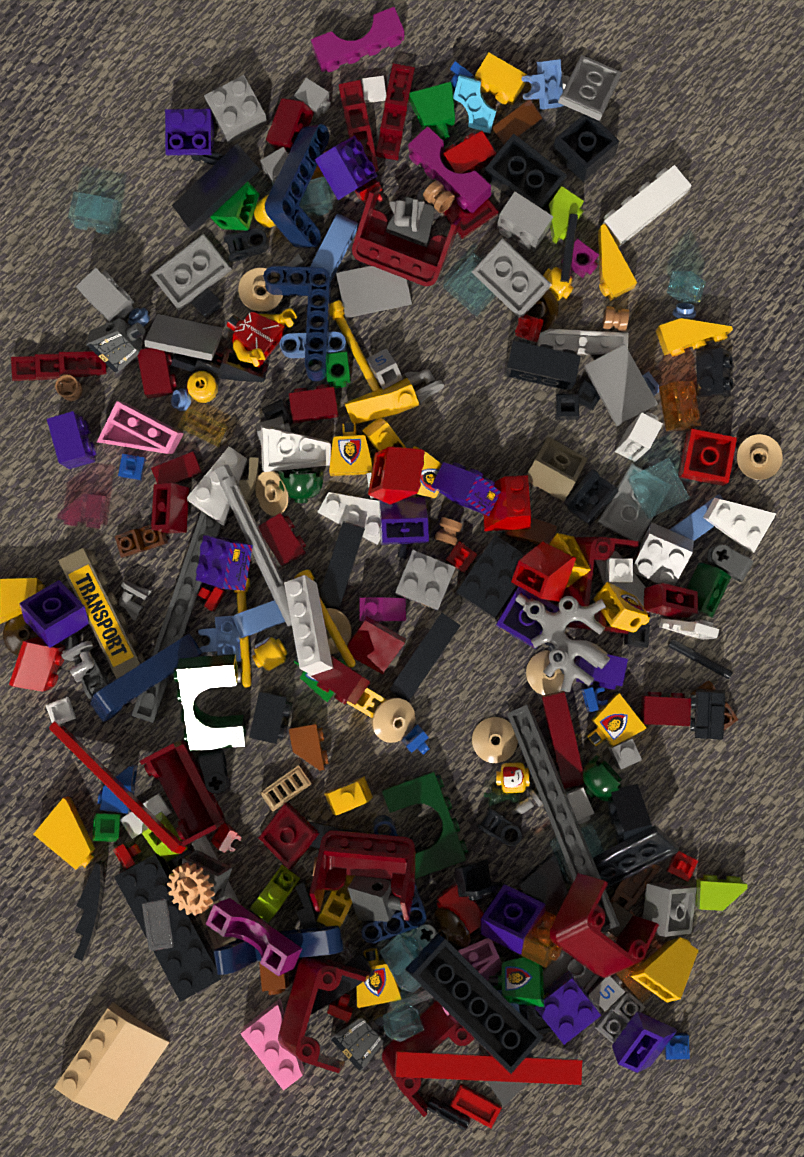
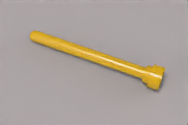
(337, 313)
(332, 629)
(244, 642)

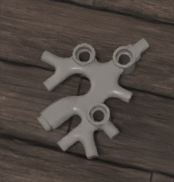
(554, 632)

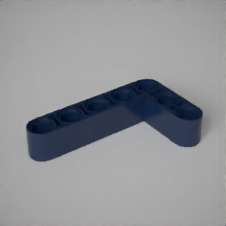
(284, 198)
(315, 313)
(112, 697)
(384, 929)
(313, 942)

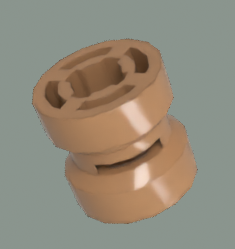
(438, 196)
(617, 319)
(65, 384)
(447, 533)

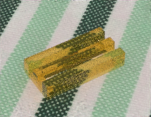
(185, 418)

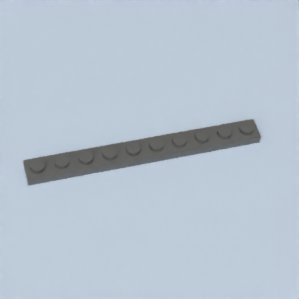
(177, 615)
(557, 803)

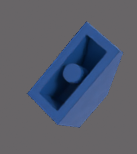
(109, 800)

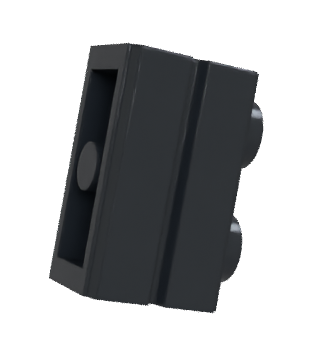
(709, 714)

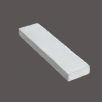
(583, 341)

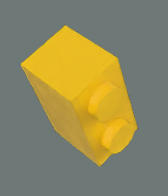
(500, 79)

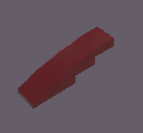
(395, 111)
(357, 118)
(56, 365)
(563, 739)

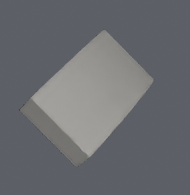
(619, 1016)

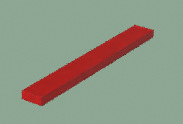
(117, 788)
(486, 1068)

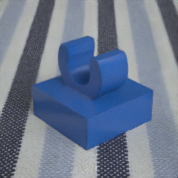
(457, 69)
(132, 467)
(591, 700)
(416, 740)
(678, 1047)

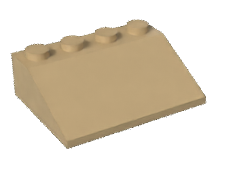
(112, 1063)

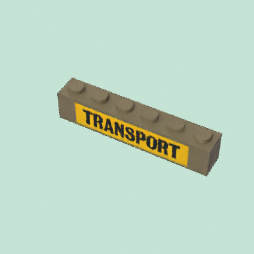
(101, 611)

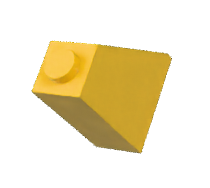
(15, 591)
(67, 835)
(667, 969)

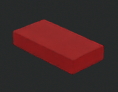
(475, 1106)

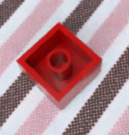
(707, 457)

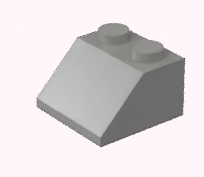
(670, 907)

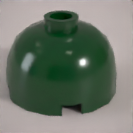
(302, 483)
(600, 779)

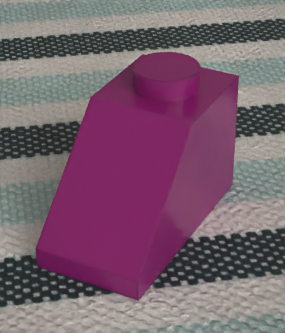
(383, 609)

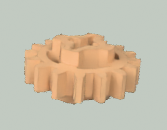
(191, 889)

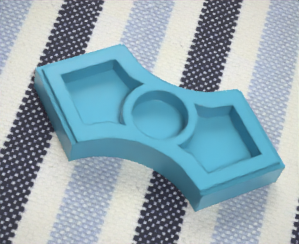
(469, 94)

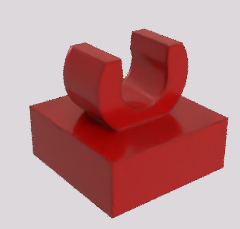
(363, 191)
(529, 327)
(461, 557)
(213, 598)
(224, 837)
(125, 855)
(682, 865)
(340, 1008)

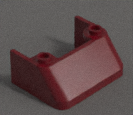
(398, 255)
(593, 549)
(186, 790)
(365, 856)
(579, 933)
(312, 974)
(436, 1029)

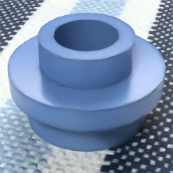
(684, 311)
(140, 316)
(181, 399)

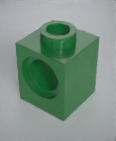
(338, 359)
(106, 827)

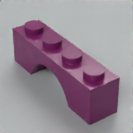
(334, 51)
(468, 188)
(235, 921)

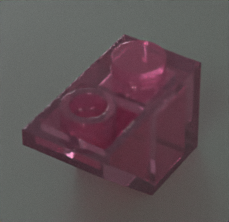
(86, 509)

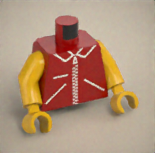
(258, 334)

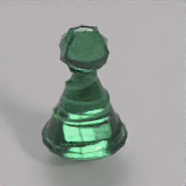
(497, 795)

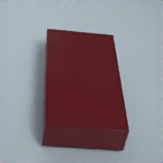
(177, 469)

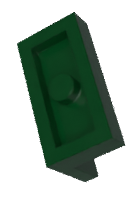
(711, 585)

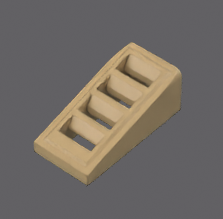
(269, 799)

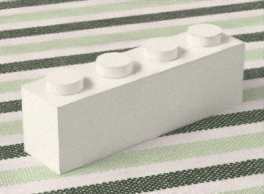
(646, 205)
(639, 436)
(308, 625)

